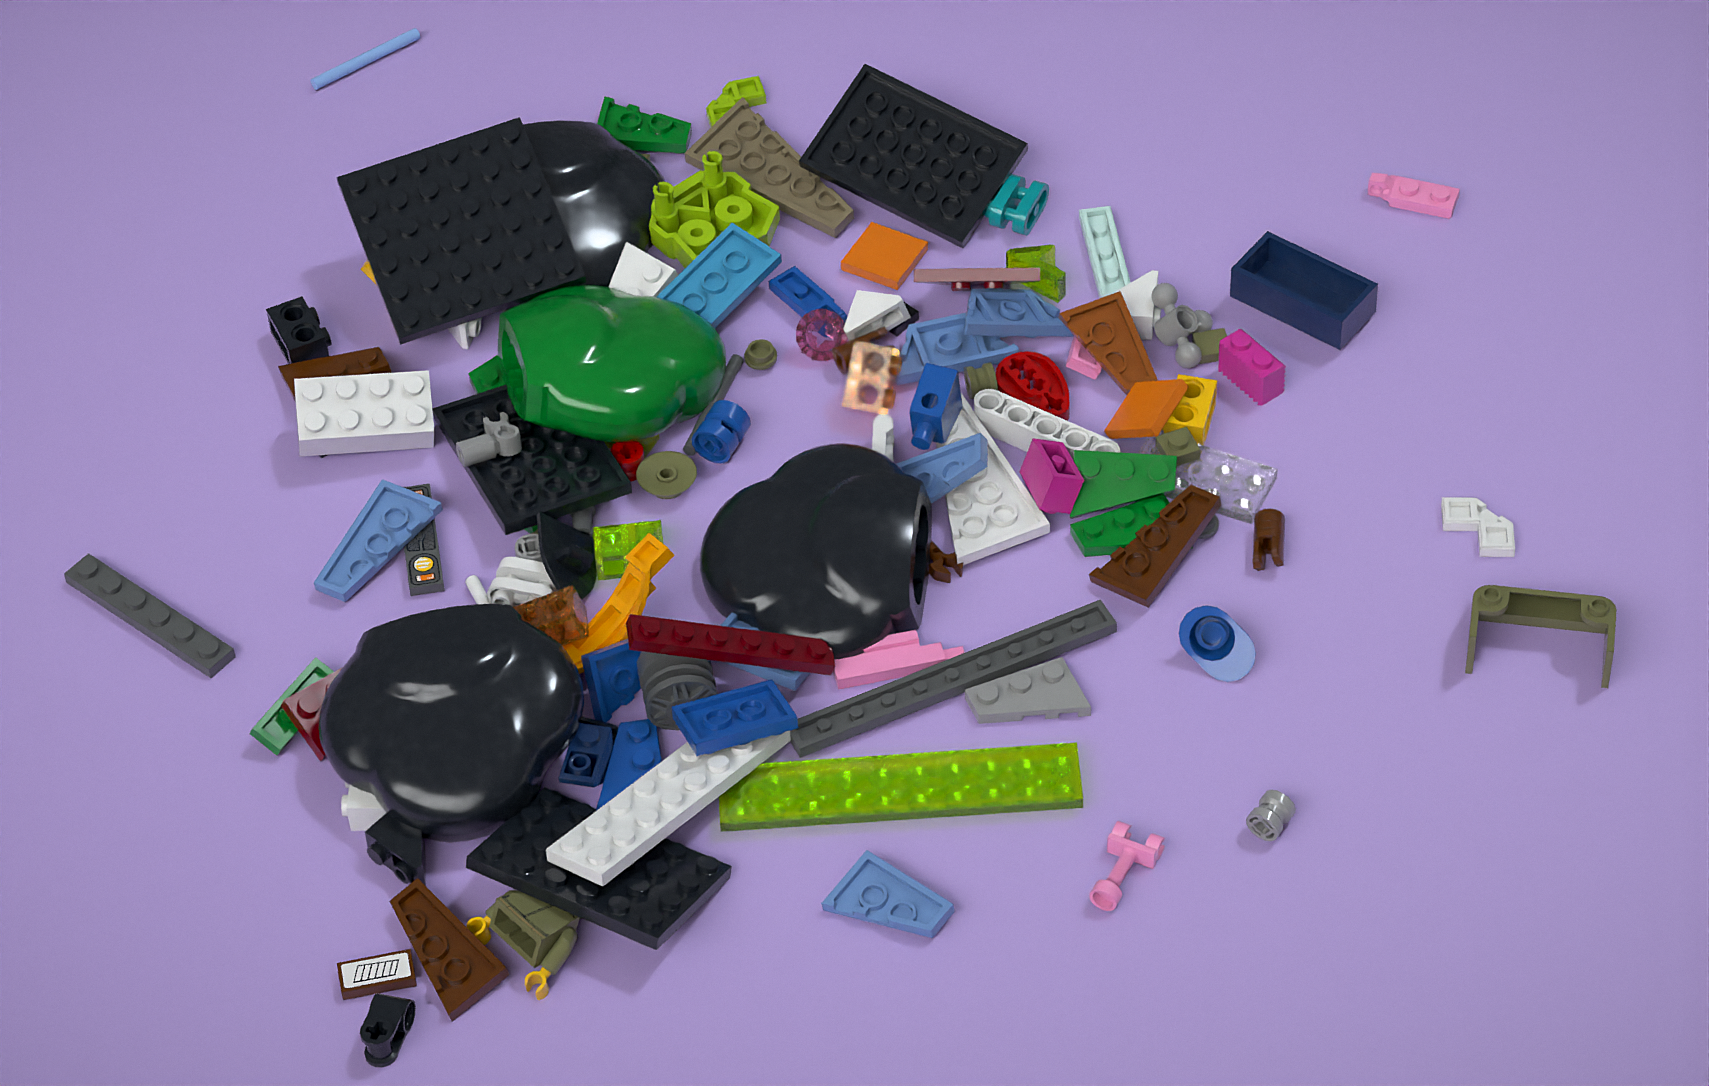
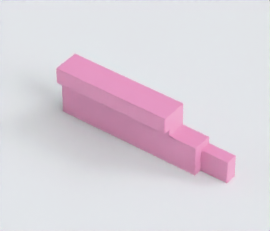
(890, 659)

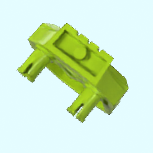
(703, 206)

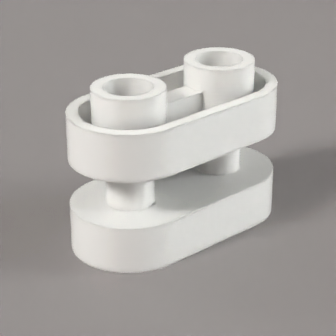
(519, 582)

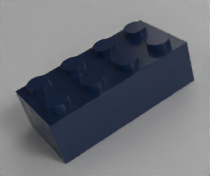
(1303, 290)

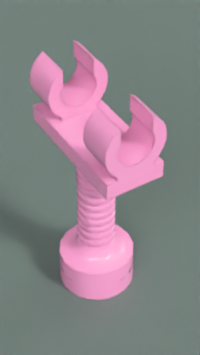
(1106, 892)

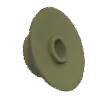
(666, 474)

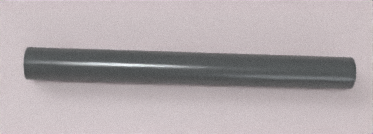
(730, 373)

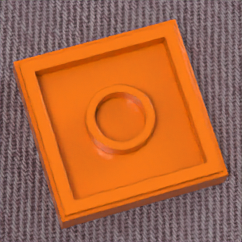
(884, 255)
(1146, 409)

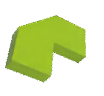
(748, 88)

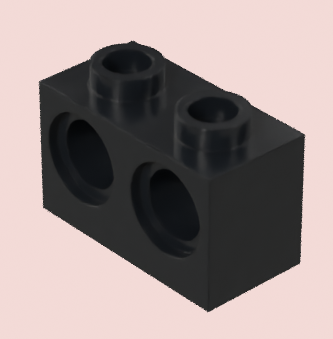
(298, 331)

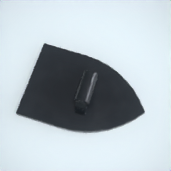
(567, 555)

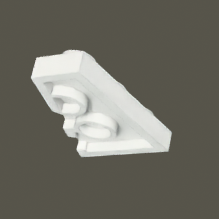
(641, 273)

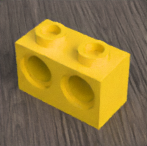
(1194, 408)

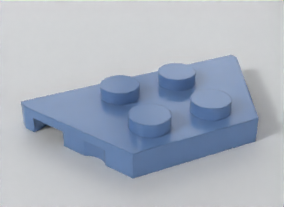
(1012, 314)
(945, 345)

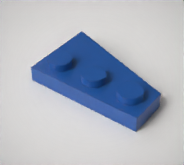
(611, 678)
(633, 755)

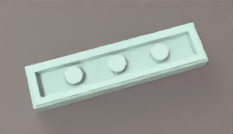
(1104, 250)

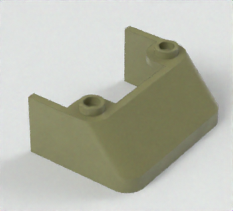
(1544, 610)

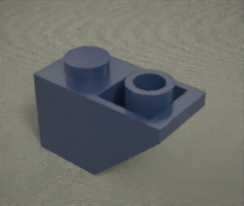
(587, 756)

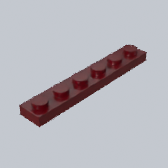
(729, 644)

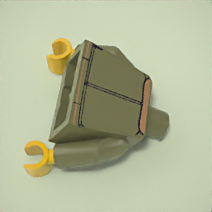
(534, 930)

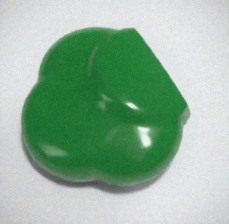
(608, 362)

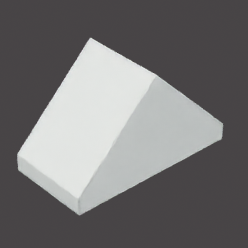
(873, 311)

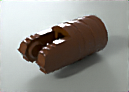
(843, 352)
(1268, 538)

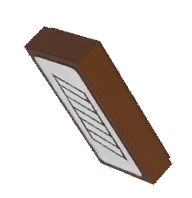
(376, 974)

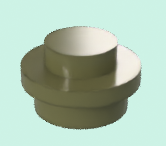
(760, 354)

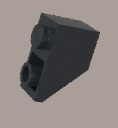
(397, 848)

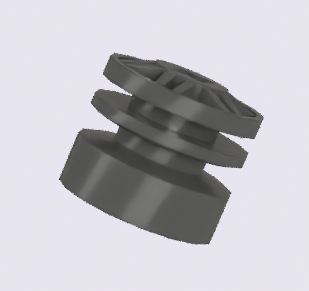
(671, 682)

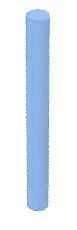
(365, 59)

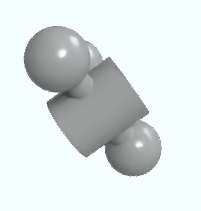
(1178, 324)

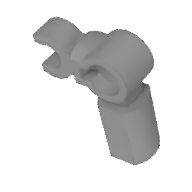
(499, 438)

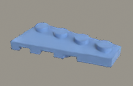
(377, 534)

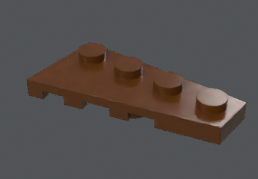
(1158, 549)
(449, 952)

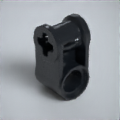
(386, 1028)

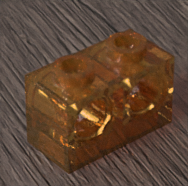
(862, 377)
(558, 615)

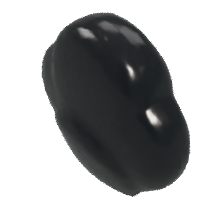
(598, 190)
(824, 549)
(452, 717)

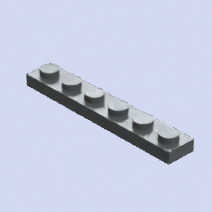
(150, 615)

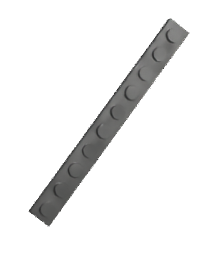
(951, 677)

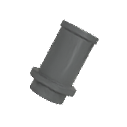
(583, 520)

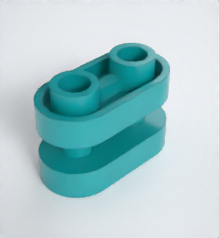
(1018, 204)

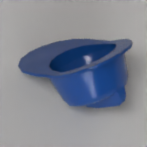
(1217, 643)

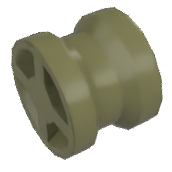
(979, 379)

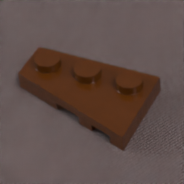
(351, 363)

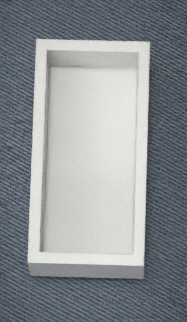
(364, 413)

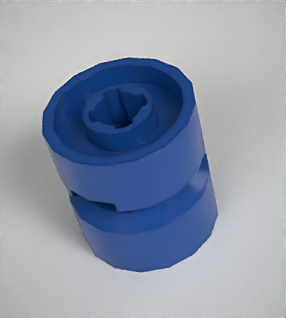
(721, 431)

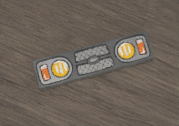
(423, 556)

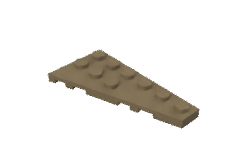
(771, 169)

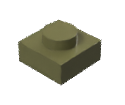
(1180, 444)

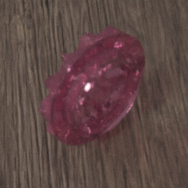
(813, 322)

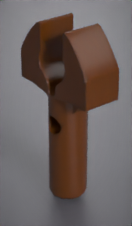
(937, 570)

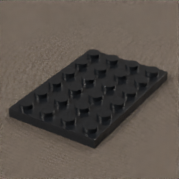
(913, 155)
(549, 475)
(640, 903)

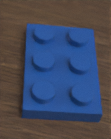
(734, 717)

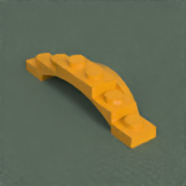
(628, 598)

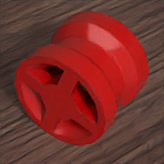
(629, 457)

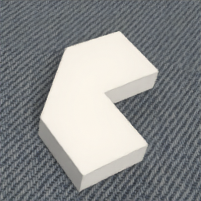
(1471, 514)

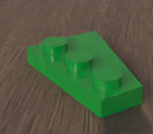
(1115, 528)

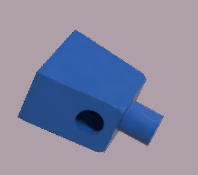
(935, 406)

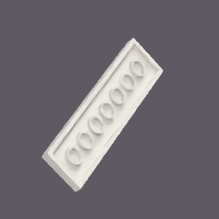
(655, 808)

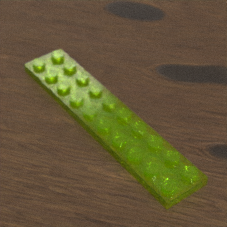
(904, 787)

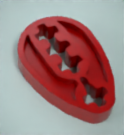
(1048, 382)

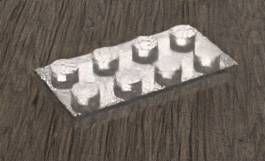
(1237, 481)

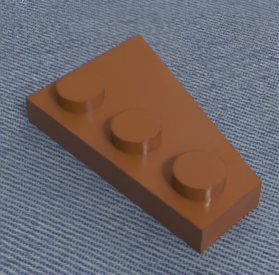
(1111, 339)

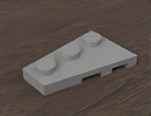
(1032, 691)

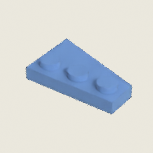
(948, 465)
(888, 898)

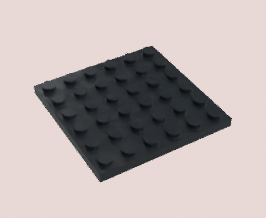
(460, 230)

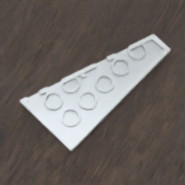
(992, 506)

